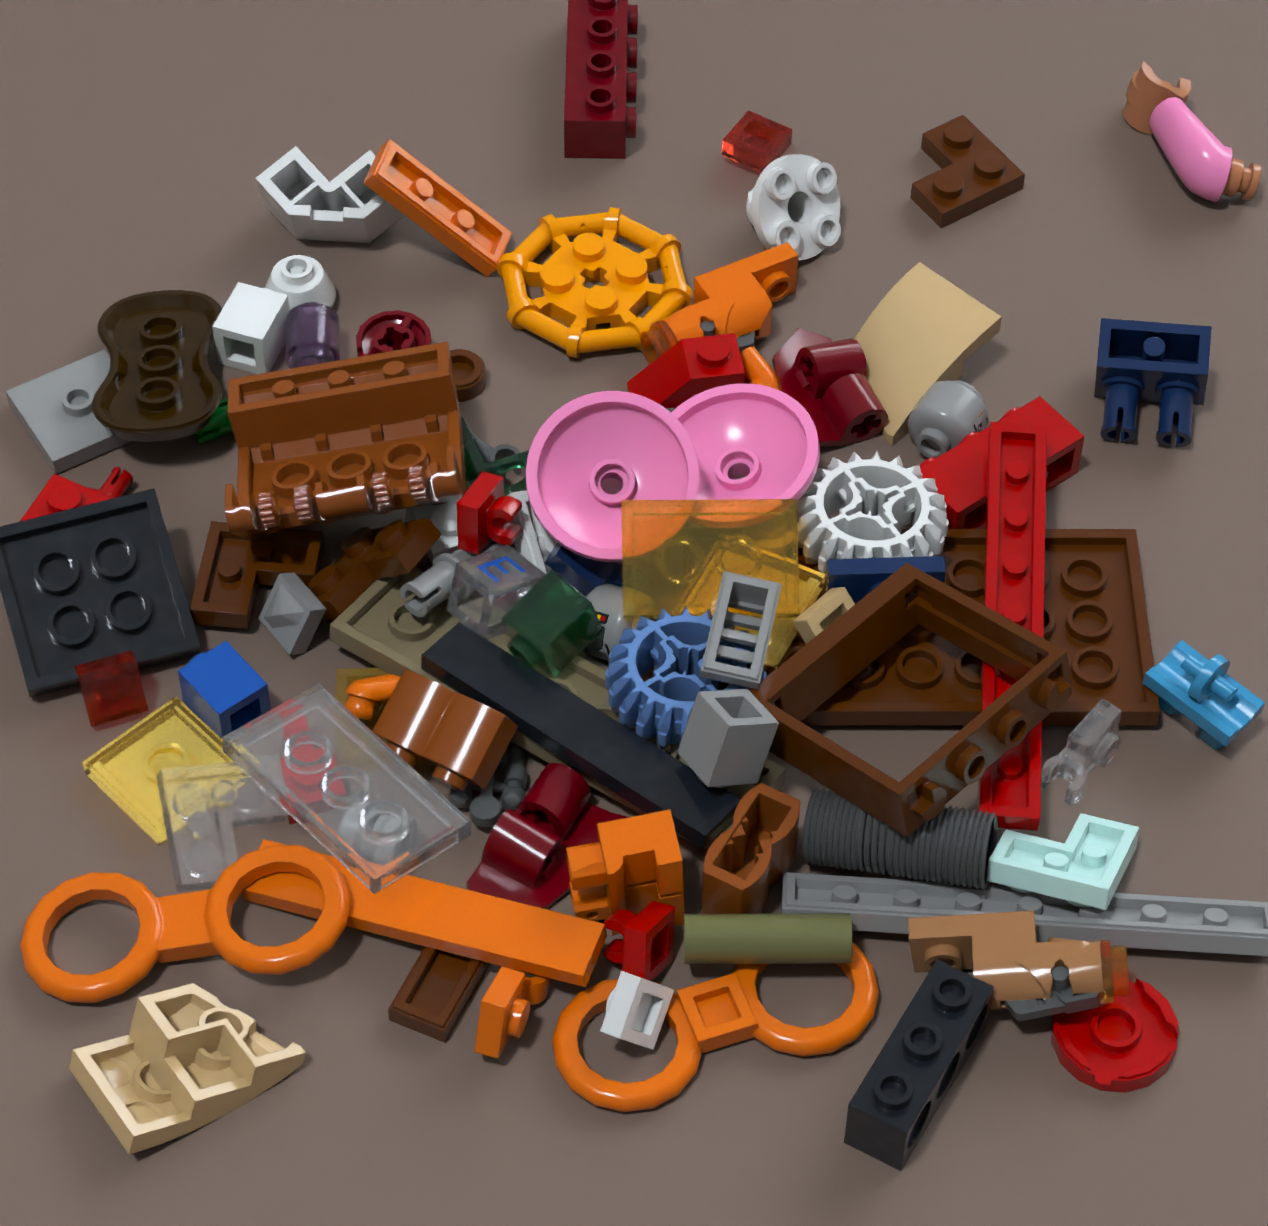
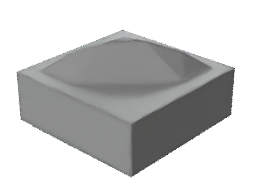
(292, 613)

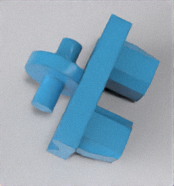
(1203, 693)

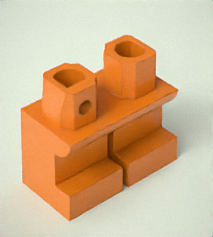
(627, 868)

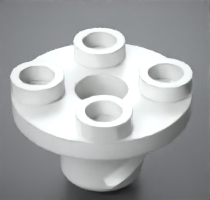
(796, 204)

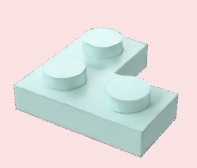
(1078, 871)

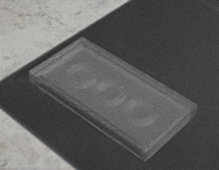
(347, 787)

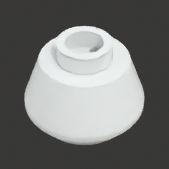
(302, 281)

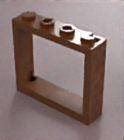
(865, 634)

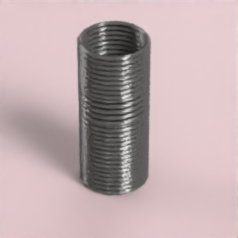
(944, 849)

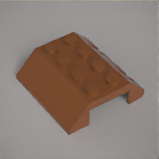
(345, 440)

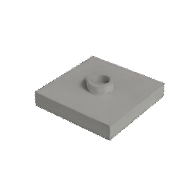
(60, 413)

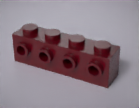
(598, 78)

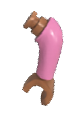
(1188, 144)

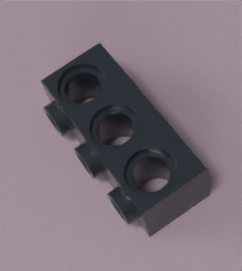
(918, 1065)

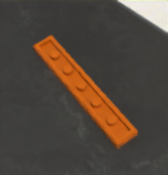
(450, 921)

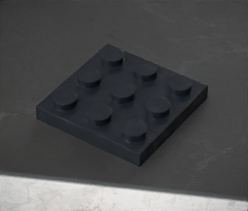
(92, 589)

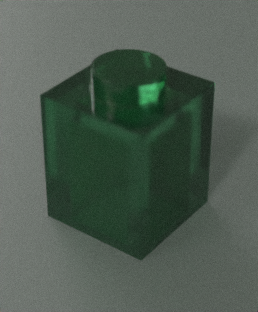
(551, 625)

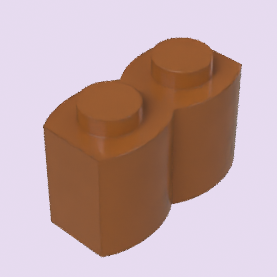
(445, 731)
(751, 853)

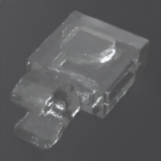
(1088, 745)

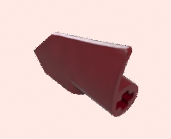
(831, 387)
(528, 846)

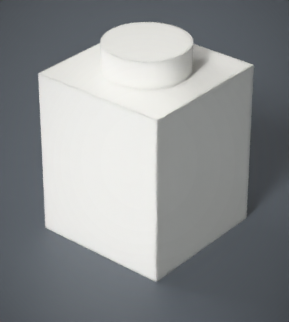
(251, 329)

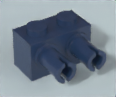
(1151, 364)

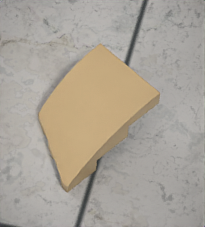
(920, 338)
(179, 1067)

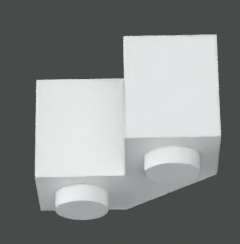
(324, 209)

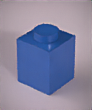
(223, 689)

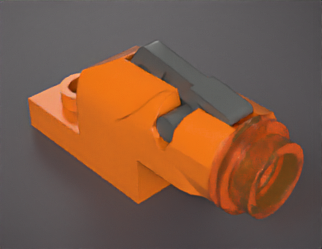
(729, 301)

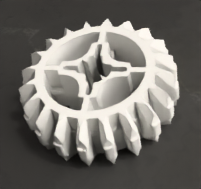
(874, 506)

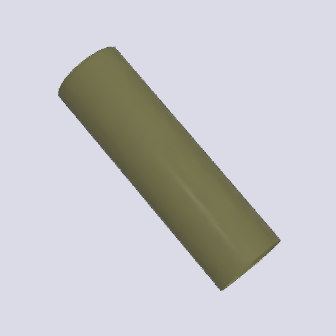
(768, 938)

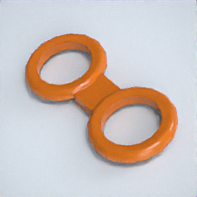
(185, 924)
(705, 1020)

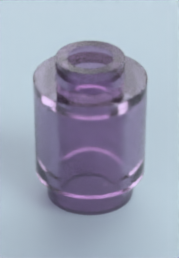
(312, 335)

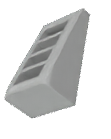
(749, 595)

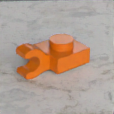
(506, 1009)

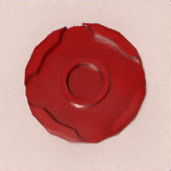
(1118, 1044)

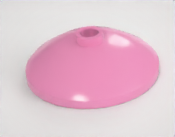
(752, 435)
(598, 440)

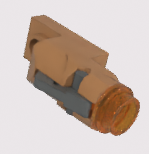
(1026, 974)

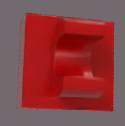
(484, 515)
(645, 942)

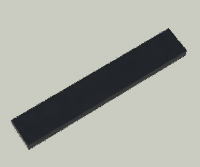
(580, 734)

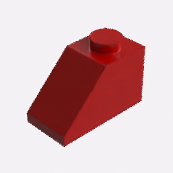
(690, 369)

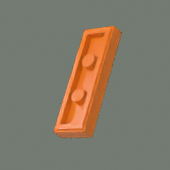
(437, 207)

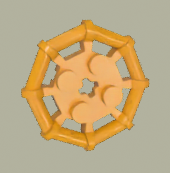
(587, 260)

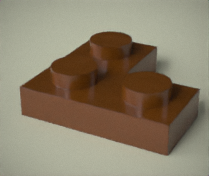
(970, 176)
(371, 556)
(237, 565)

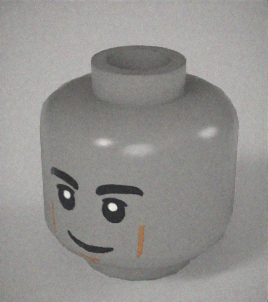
(946, 416)

